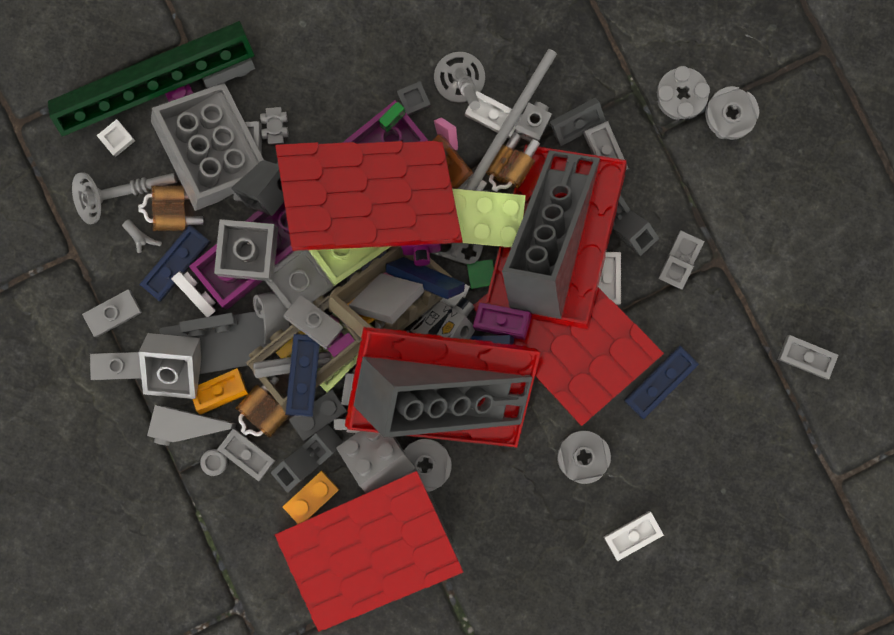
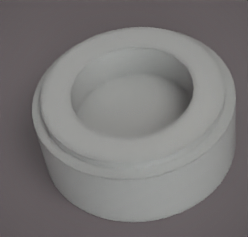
(213, 462)

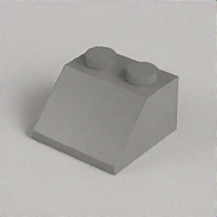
(170, 365)

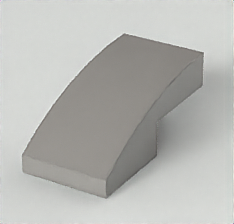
(681, 259)

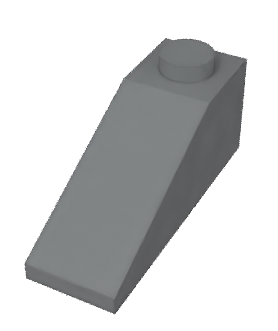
(178, 425)

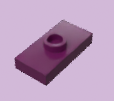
(502, 320)

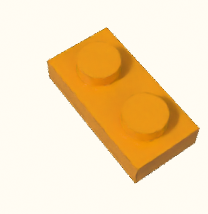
(219, 391)
(311, 497)

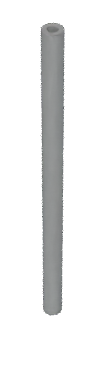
(511, 120)

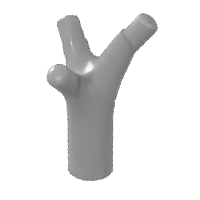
(139, 237)

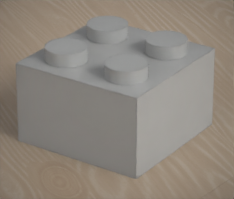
(246, 250)
(374, 459)

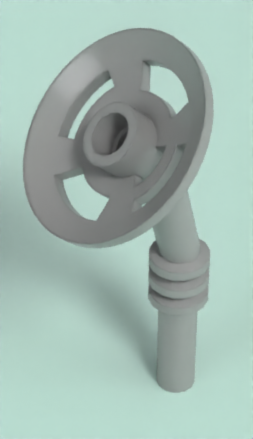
(466, 84)
(95, 196)

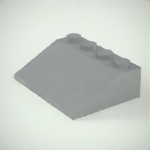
(206, 143)

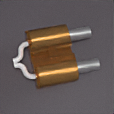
(512, 165)
(168, 209)
(261, 411)

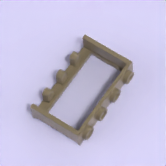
(359, 281)
(281, 337)

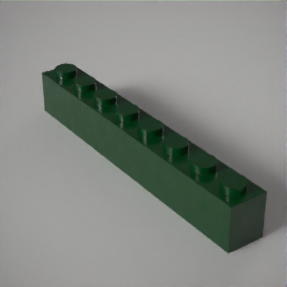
(150, 78)

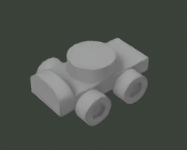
(275, 130)

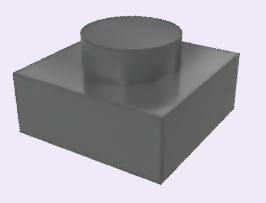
(413, 98)

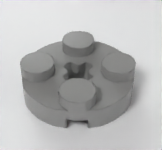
(697, 91)
(739, 100)
(437, 455)
(595, 466)

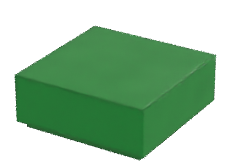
(392, 116)
(480, 273)

